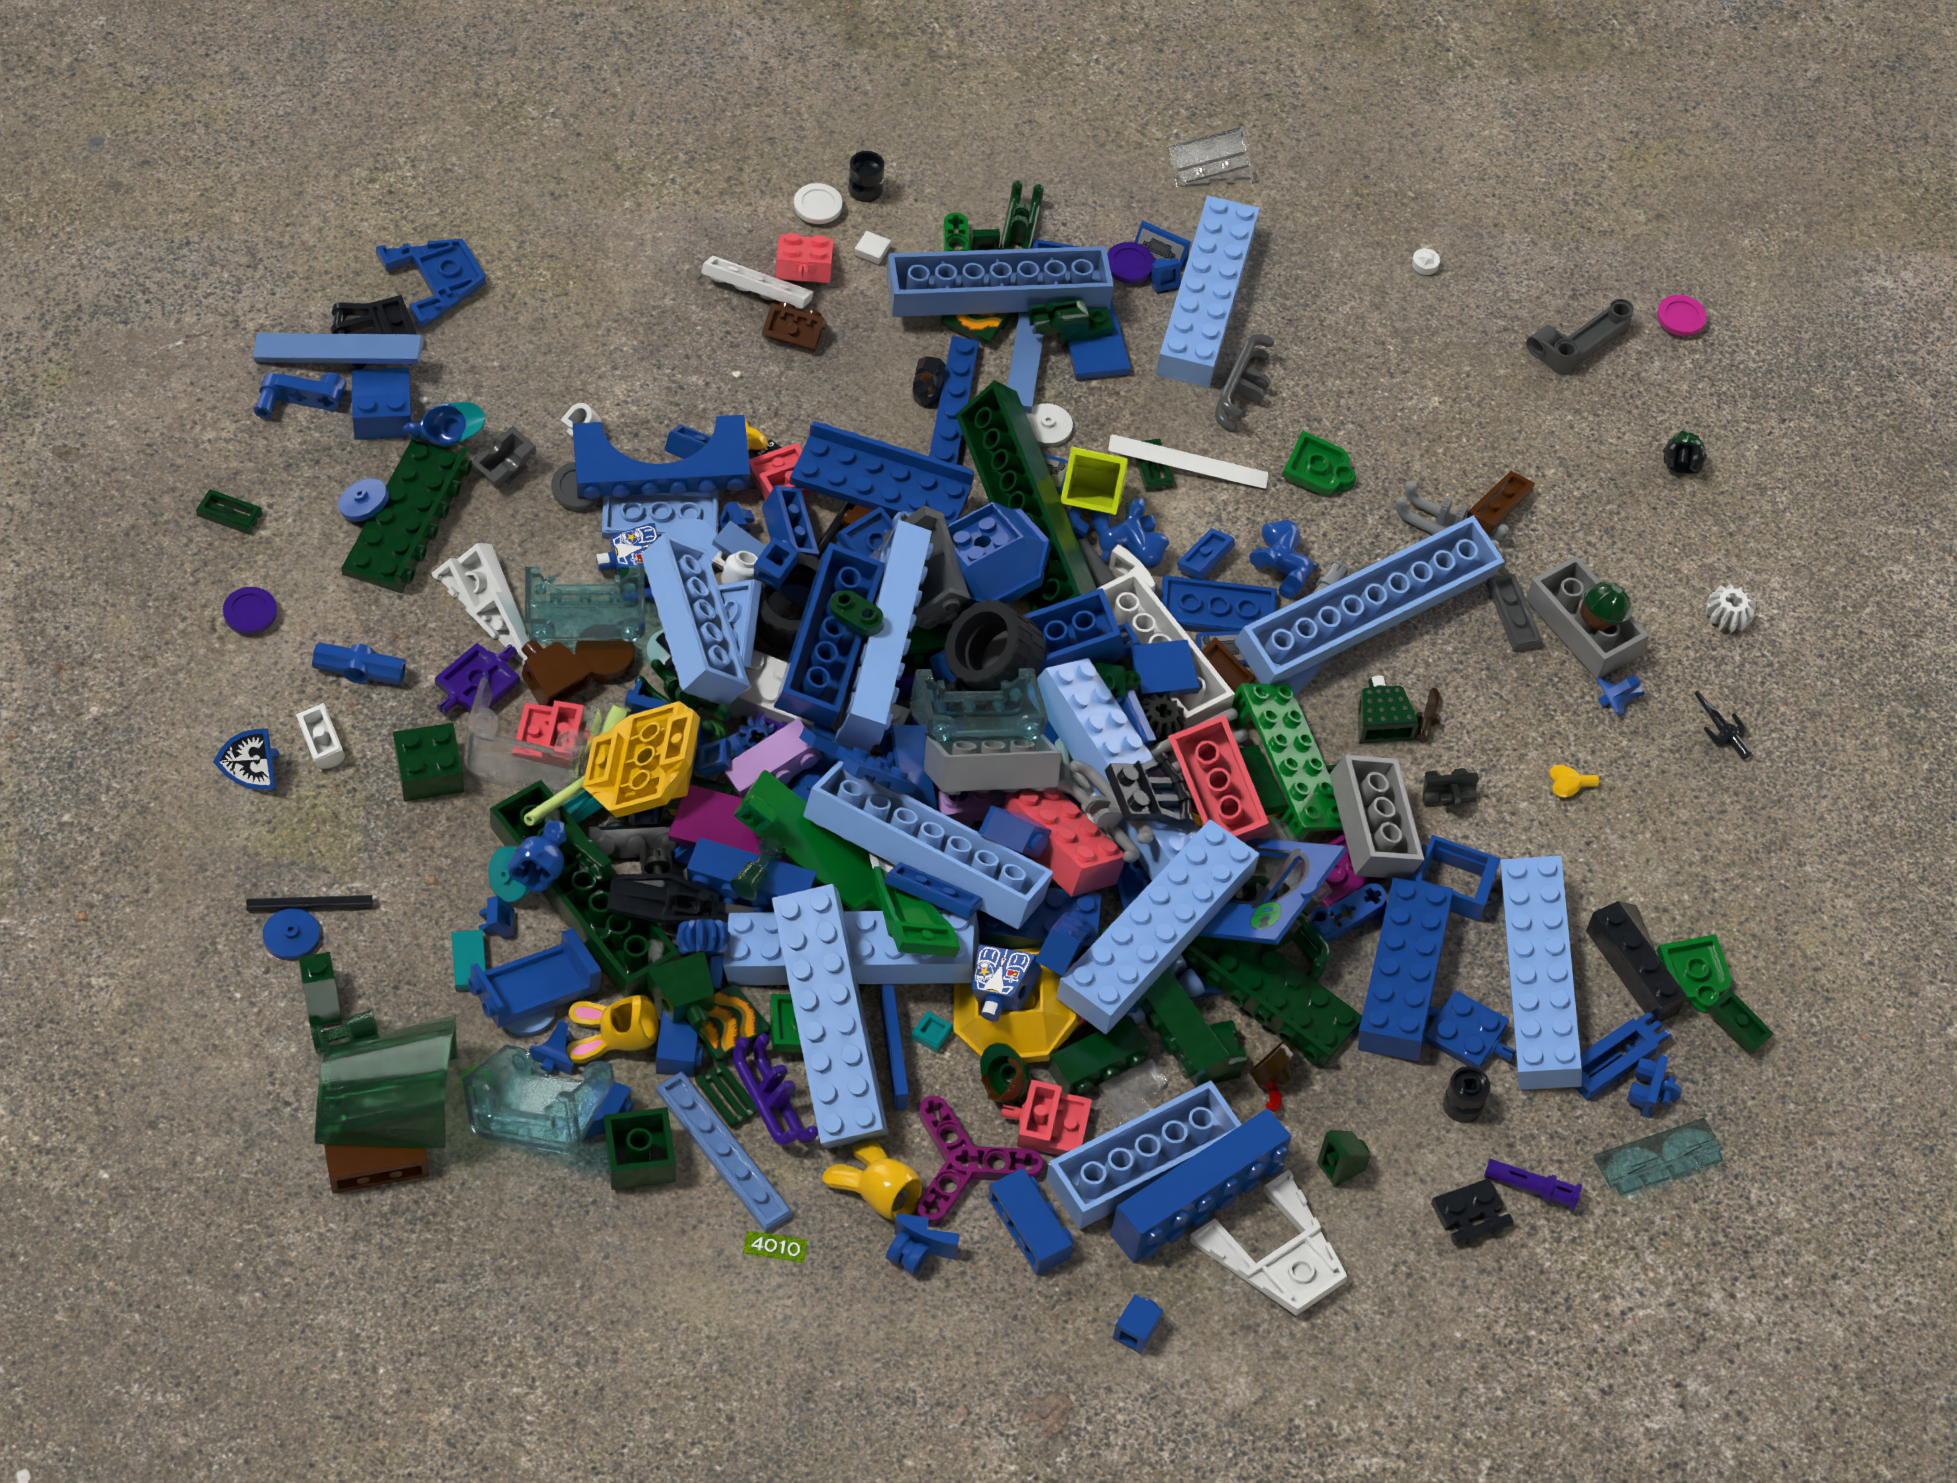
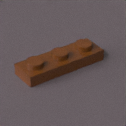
(1501, 500)

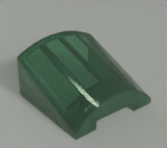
(387, 1088)

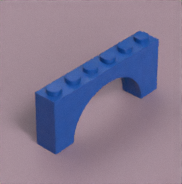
(607, 472)

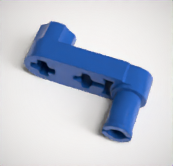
(317, 394)
(1354, 902)

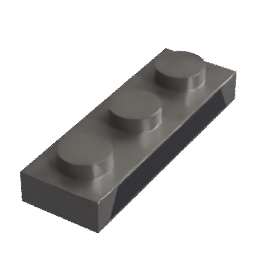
(625, 840)

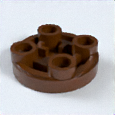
(606, 658)

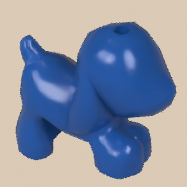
(1132, 534)
(1282, 540)

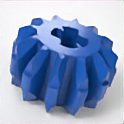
(703, 935)

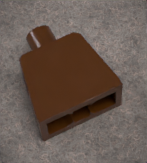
(553, 672)

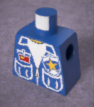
(627, 548)
(1003, 979)

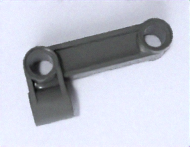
(1565, 352)

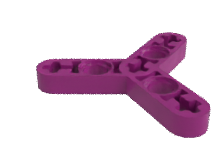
(952, 1156)

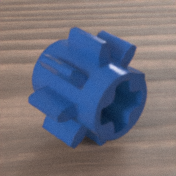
(758, 725)

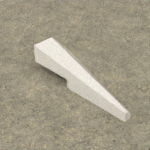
(483, 590)

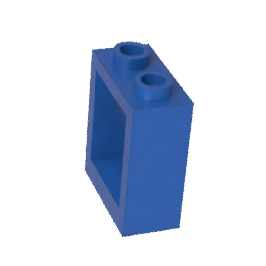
(1468, 860)

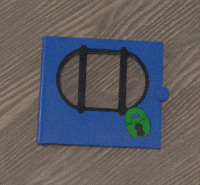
(1269, 920)

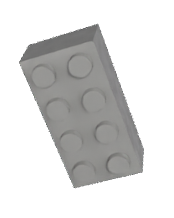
(1558, 600)
(992, 765)
(1376, 817)

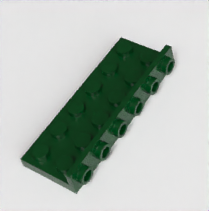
(417, 502)
(1275, 994)

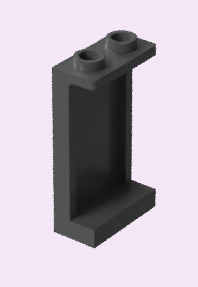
(944, 583)

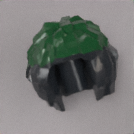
(1685, 453)

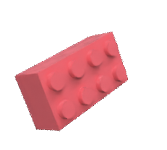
(1219, 778)
(1076, 847)

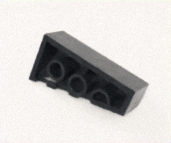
(1630, 952)

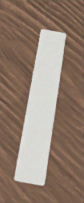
(1188, 461)

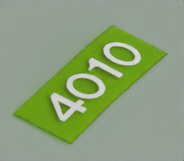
(775, 1246)

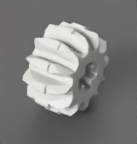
(1730, 608)

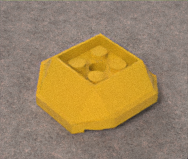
(643, 760)
(1031, 1031)

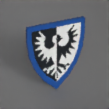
(249, 759)

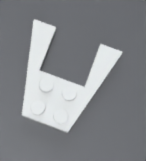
(1295, 1272)

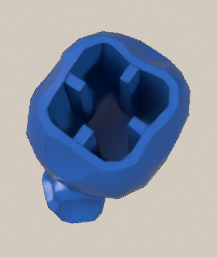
(538, 859)

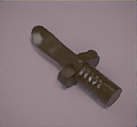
(1428, 717)

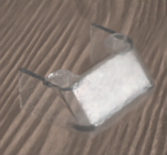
(522, 763)

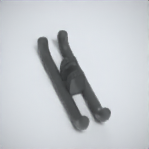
(1244, 381)

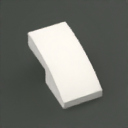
(1125, 562)

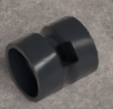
(866, 176)
(1466, 1094)

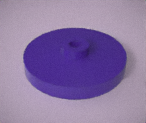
(1130, 262)
(249, 610)

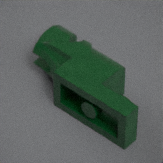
(1070, 320)

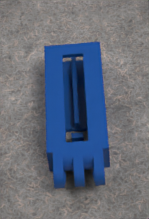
(1605, 1066)

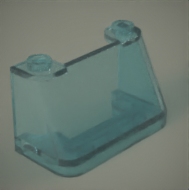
(584, 610)
(1006, 714)
(533, 1108)

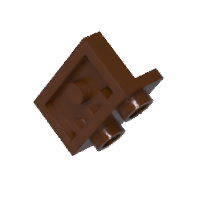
(794, 326)

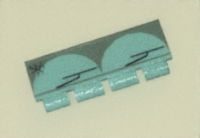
(1658, 1155)

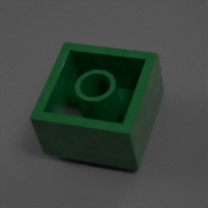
(428, 762)
(639, 1148)

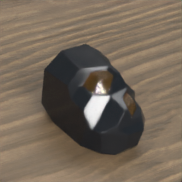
(928, 380)

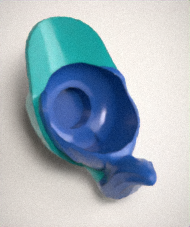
(448, 424)

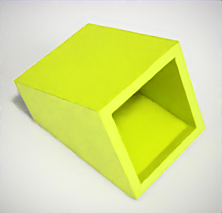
(1094, 480)

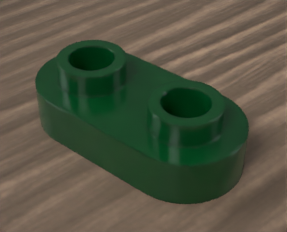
(854, 613)

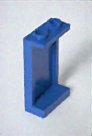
(536, 981)

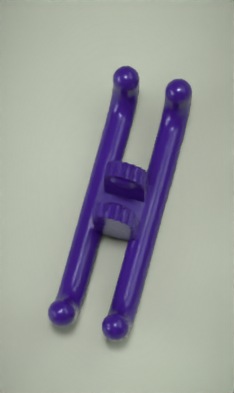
(771, 1093)

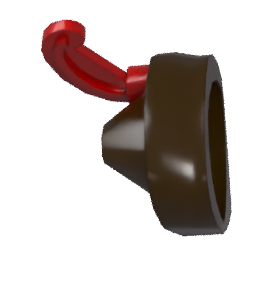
(1274, 1069)

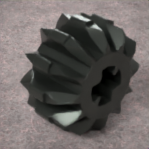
(1163, 716)

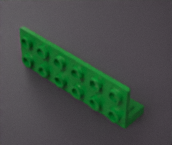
(1291, 755)
(779, 812)

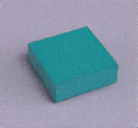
(932, 1031)

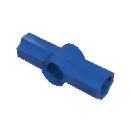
(359, 663)

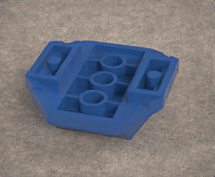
(999, 553)

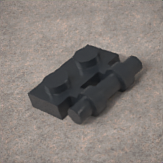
(1470, 1203)

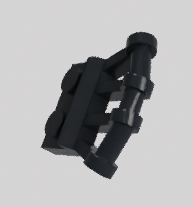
(385, 315)
(1136, 794)

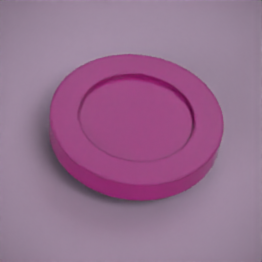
(1681, 315)

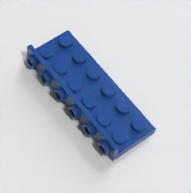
(879, 474)

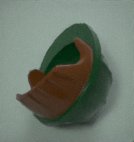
(1606, 606)
(1004, 1073)

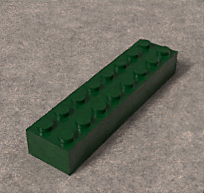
(618, 943)

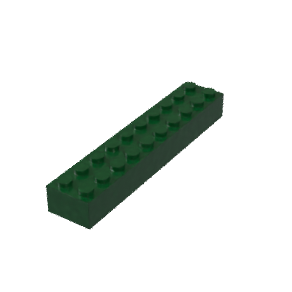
(1019, 478)

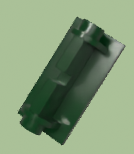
(1117, 678)

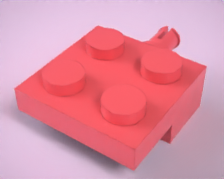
(804, 258)
(775, 469)
(545, 723)
(1050, 1119)

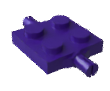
(463, 677)

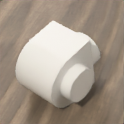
(579, 414)

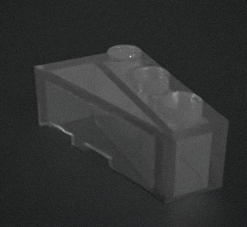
(1213, 158)

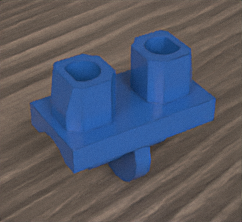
(1647, 1096)

